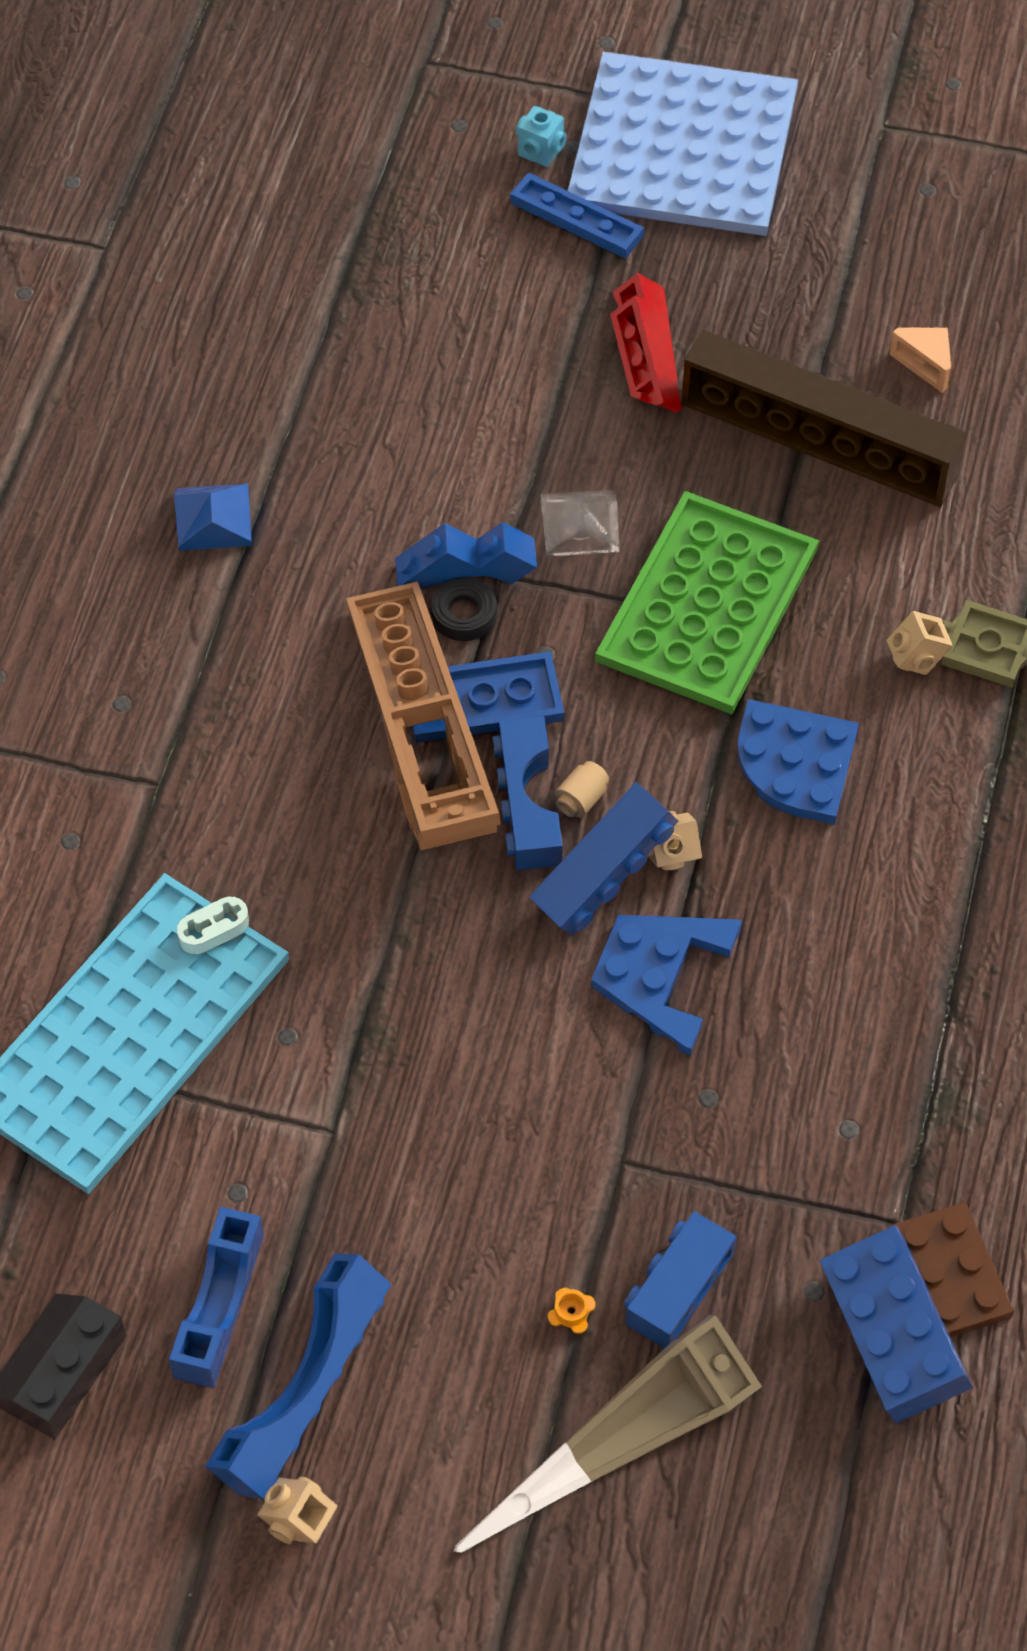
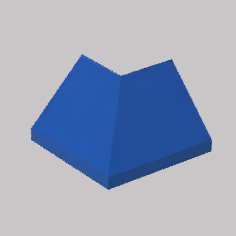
(213, 517)

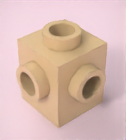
(919, 643)
(680, 847)
(296, 1510)

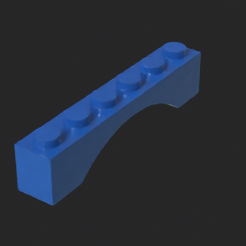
(344, 1303)

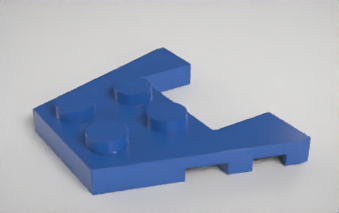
(645, 960)

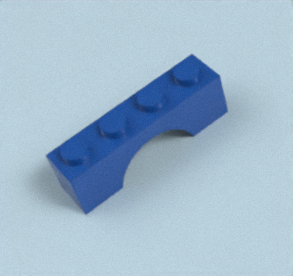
(534, 831)
(227, 1272)

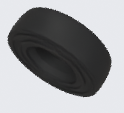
(468, 628)

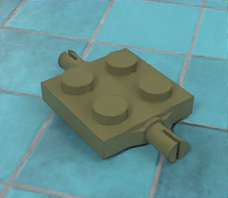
(987, 643)

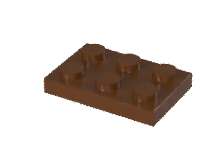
(957, 1269)

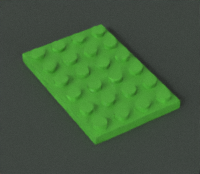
(707, 602)

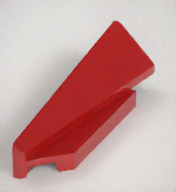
(646, 342)

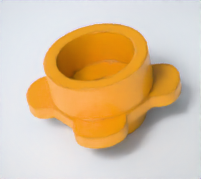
(575, 1299)

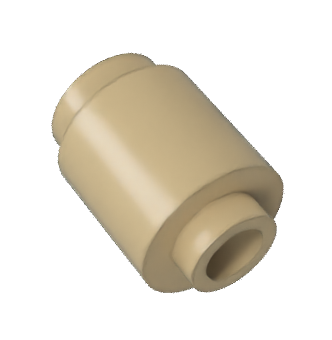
(581, 789)

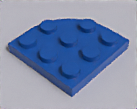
(796, 758)

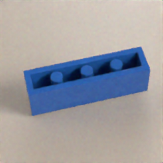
(604, 859)

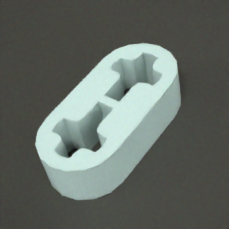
(213, 925)

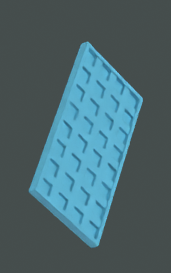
(126, 1035)

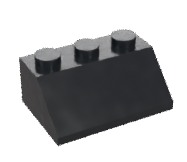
(59, 1362)

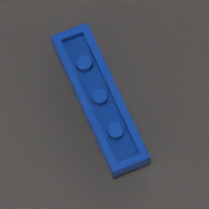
(577, 215)

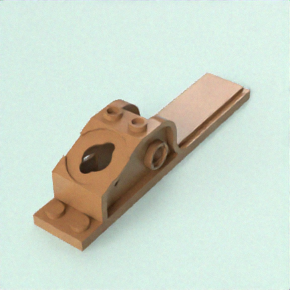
(416, 689)

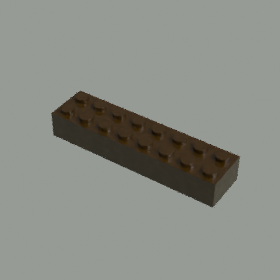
(822, 418)

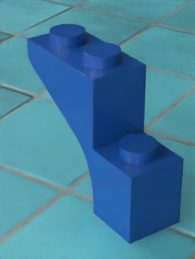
(453, 554)

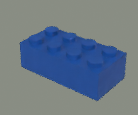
(896, 1324)

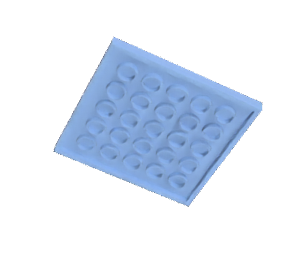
(684, 143)

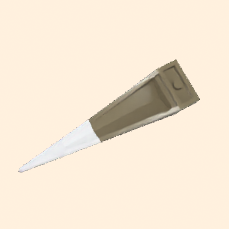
(675, 1393)

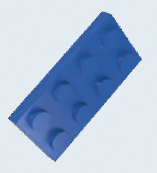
(501, 691)

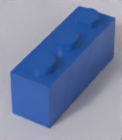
(679, 1279)

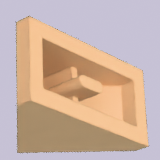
(924, 353)

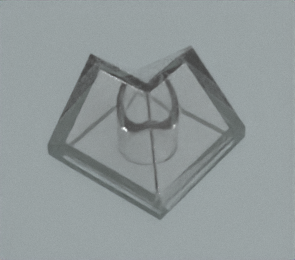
(580, 522)

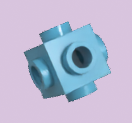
(540, 136)

